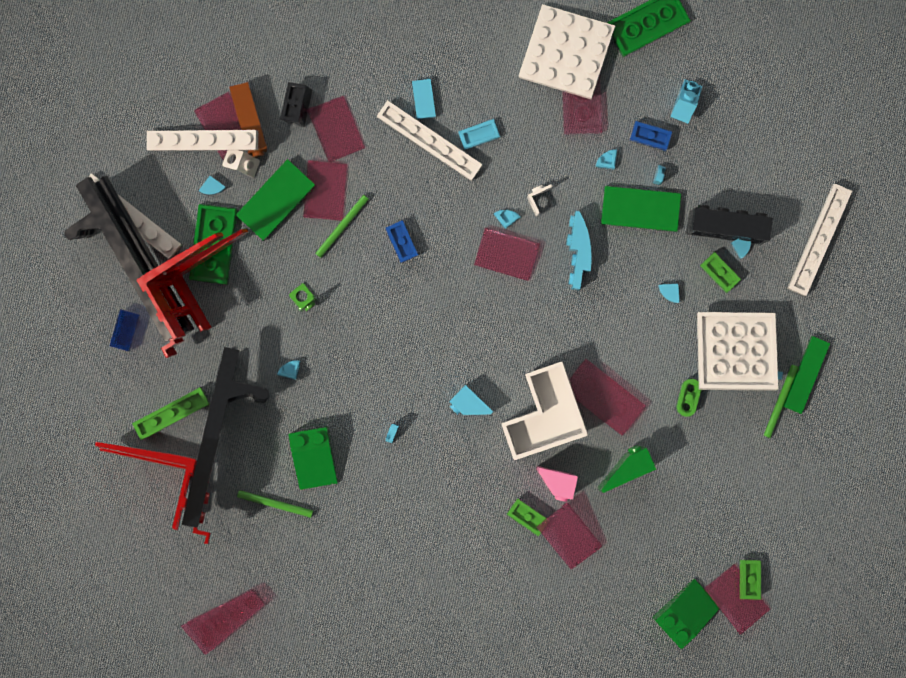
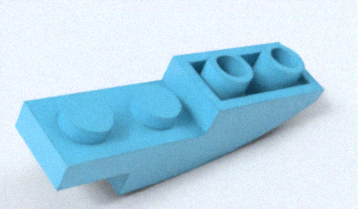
(580, 243)

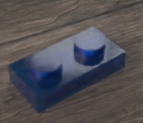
(124, 330)

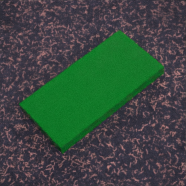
(647, 24)
(275, 200)
(640, 209)
(211, 221)

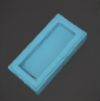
(423, 99)
(479, 134)

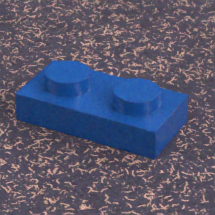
(650, 136)
(401, 241)

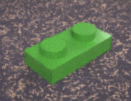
(720, 272)
(526, 516)
(750, 579)

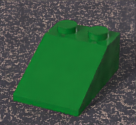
(313, 458)
(629, 467)
(686, 613)

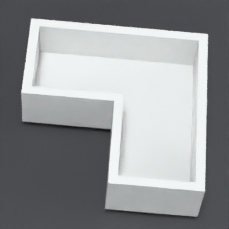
(556, 418)

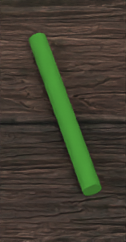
(342, 225)
(781, 400)
(274, 503)

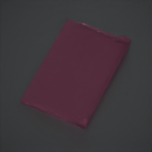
(219, 115)
(336, 129)
(327, 197)
(506, 254)
(569, 536)
(726, 595)

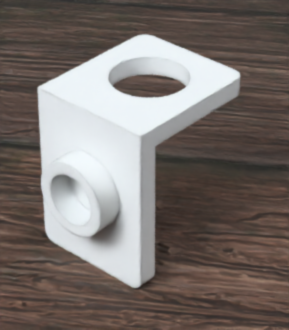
(244, 162)
(537, 191)

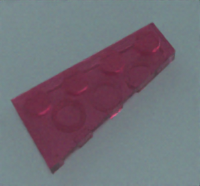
(220, 622)

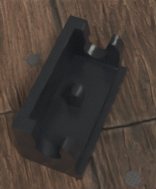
(296, 104)

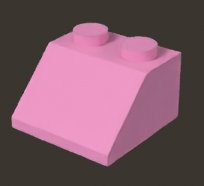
(559, 483)

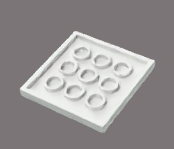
(566, 51)
(737, 351)

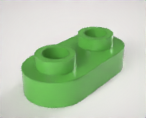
(690, 398)

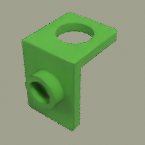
(308, 303)

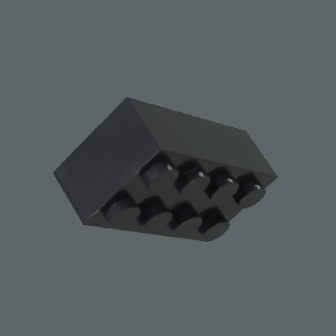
(729, 225)

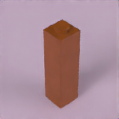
(247, 115)

